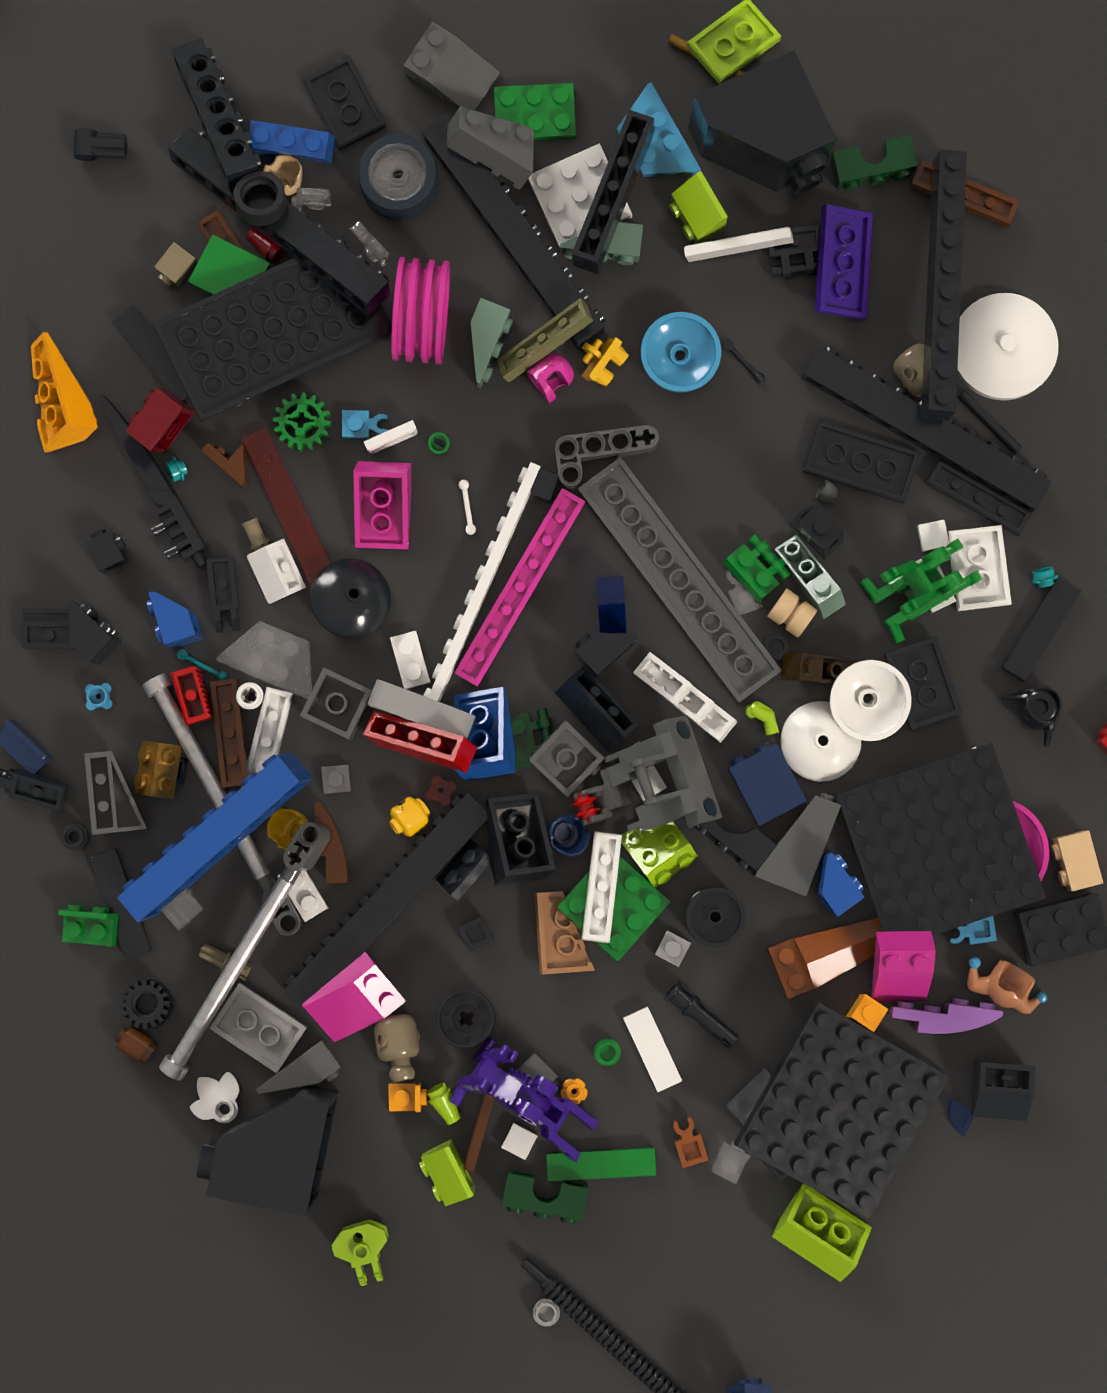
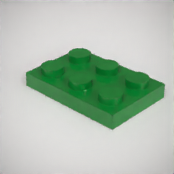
(542, 107)

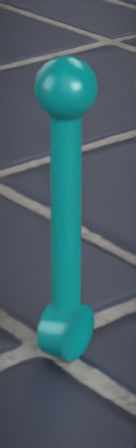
(183, 655)

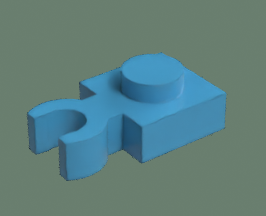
(358, 424)
(976, 932)

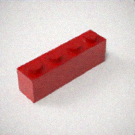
(420, 741)

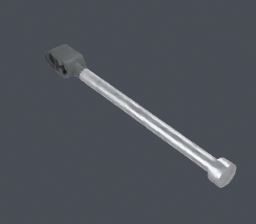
(158, 688)
(176, 1065)

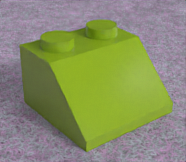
(698, 209)
(447, 1173)

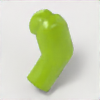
(764, 714)

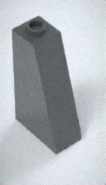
(801, 846)

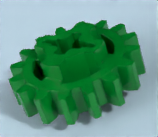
(290, 420)

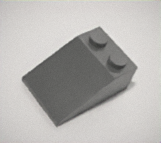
(450, 69)

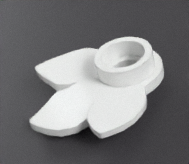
(213, 1095)

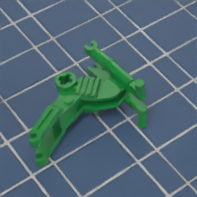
(921, 585)

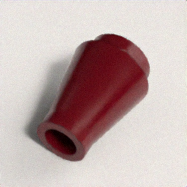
(266, 247)

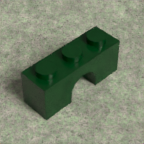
(852, 170)
(566, 1204)

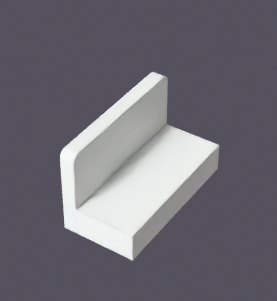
(276, 571)

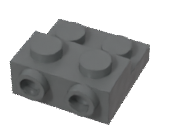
(567, 759)

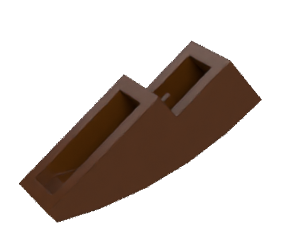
(336, 858)

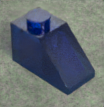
(611, 604)

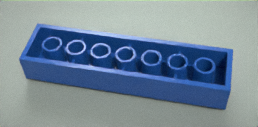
(215, 836)

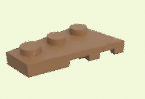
(558, 939)

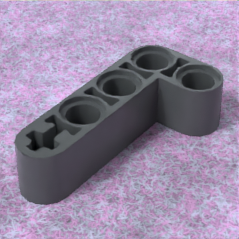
(607, 449)

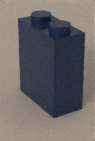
(766, 783)

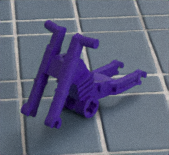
(527, 1097)

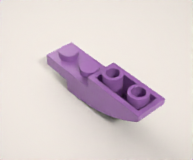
(955, 1018)

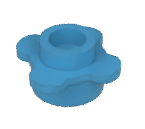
(91, 693)

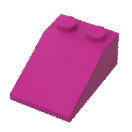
(382, 504)
(903, 966)
(353, 999)

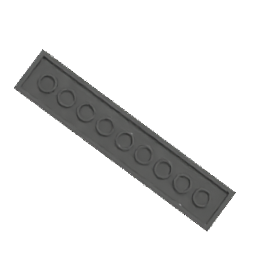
(679, 579)

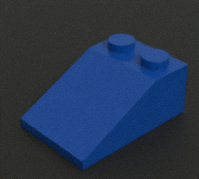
(489, 733)

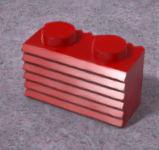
(192, 696)

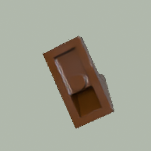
(234, 466)

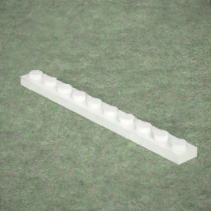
(485, 577)

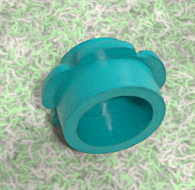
(176, 469)
(1044, 577)

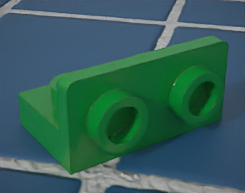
(89, 927)

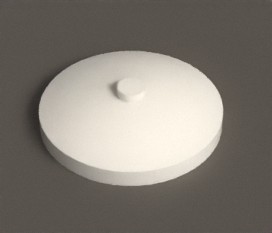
(1006, 346)

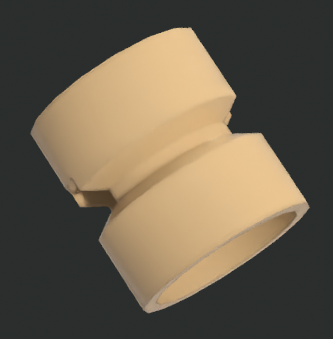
(792, 613)

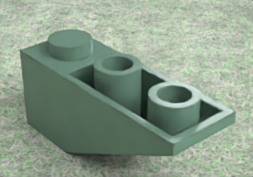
(623, 247)
(487, 328)
(811, 577)

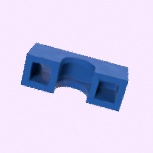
(294, 141)

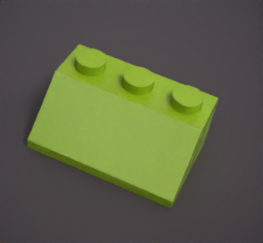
(822, 1232)

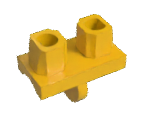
(596, 369)

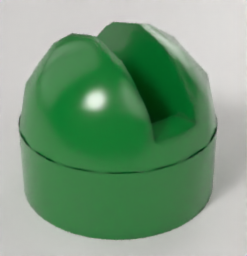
(438, 448)

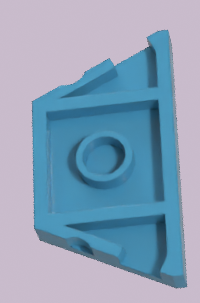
(667, 150)

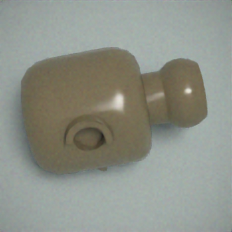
(909, 369)
(396, 1043)

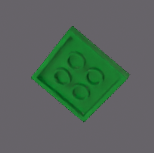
(634, 910)

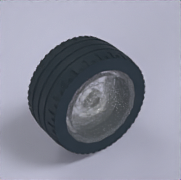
(402, 196)

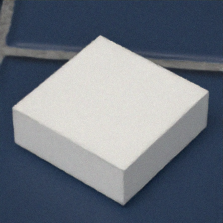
(933, 535)
(519, 1141)

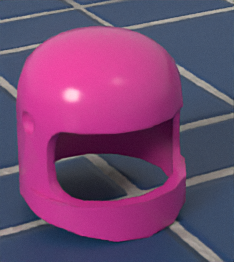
(545, 368)

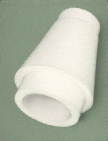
(243, 693)

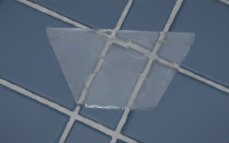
(272, 657)

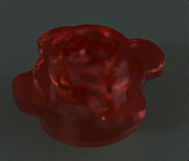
(437, 783)

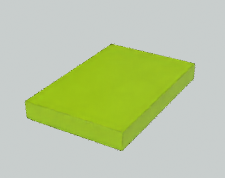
(733, 41)

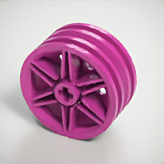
(420, 310)

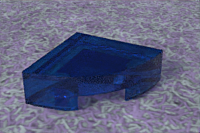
(960, 1116)

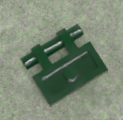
(524, 737)

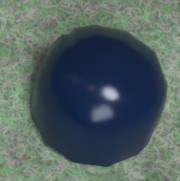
(568, 835)

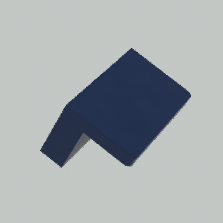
(24, 747)

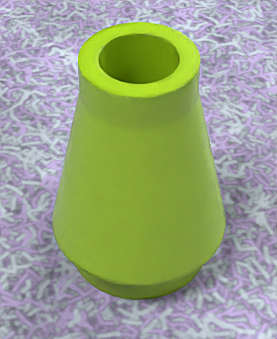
(440, 1099)

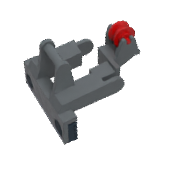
(694, 790)

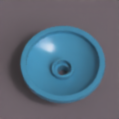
(684, 334)

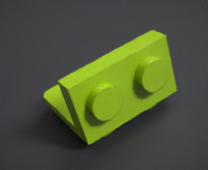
(659, 851)

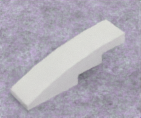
(685, 697)

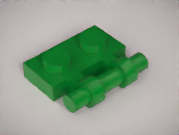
(752, 572)

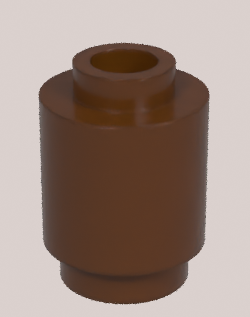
(135, 1044)

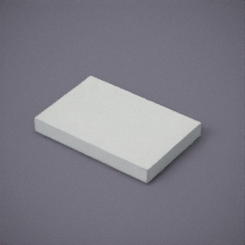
(985, 553)

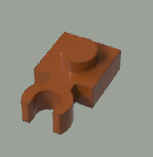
(690, 1146)

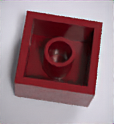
(159, 420)

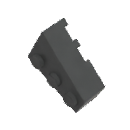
(493, 142)
(109, 797)

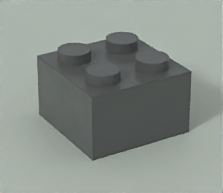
(337, 703)

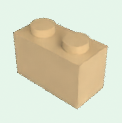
(1076, 861)

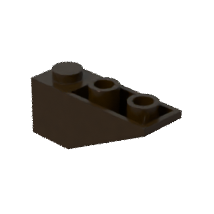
(813, 667)

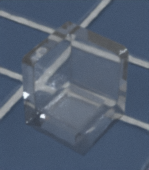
(182, 909)

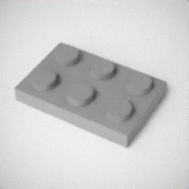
(258, 1027)

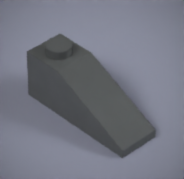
(308, 1069)

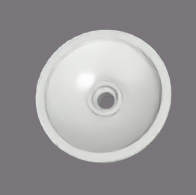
(884, 712)
(806, 755)

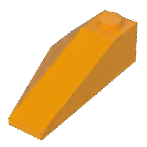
(63, 404)

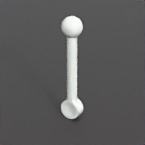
(470, 528)

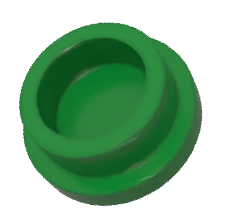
(607, 1052)

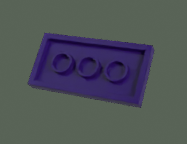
(843, 262)

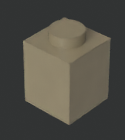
(175, 266)

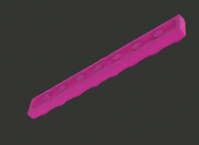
(520, 587)

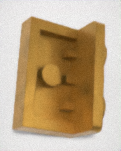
(157, 769)

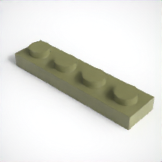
(544, 340)

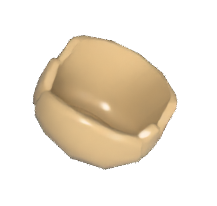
(288, 171)

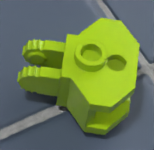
(362, 1250)

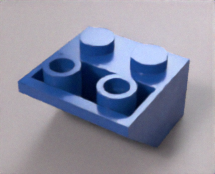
(176, 623)
(835, 886)

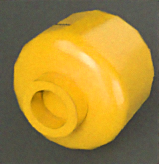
(409, 816)

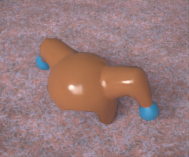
(1005, 985)

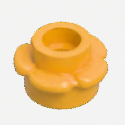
(576, 1084)

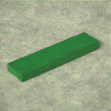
(602, 1164)

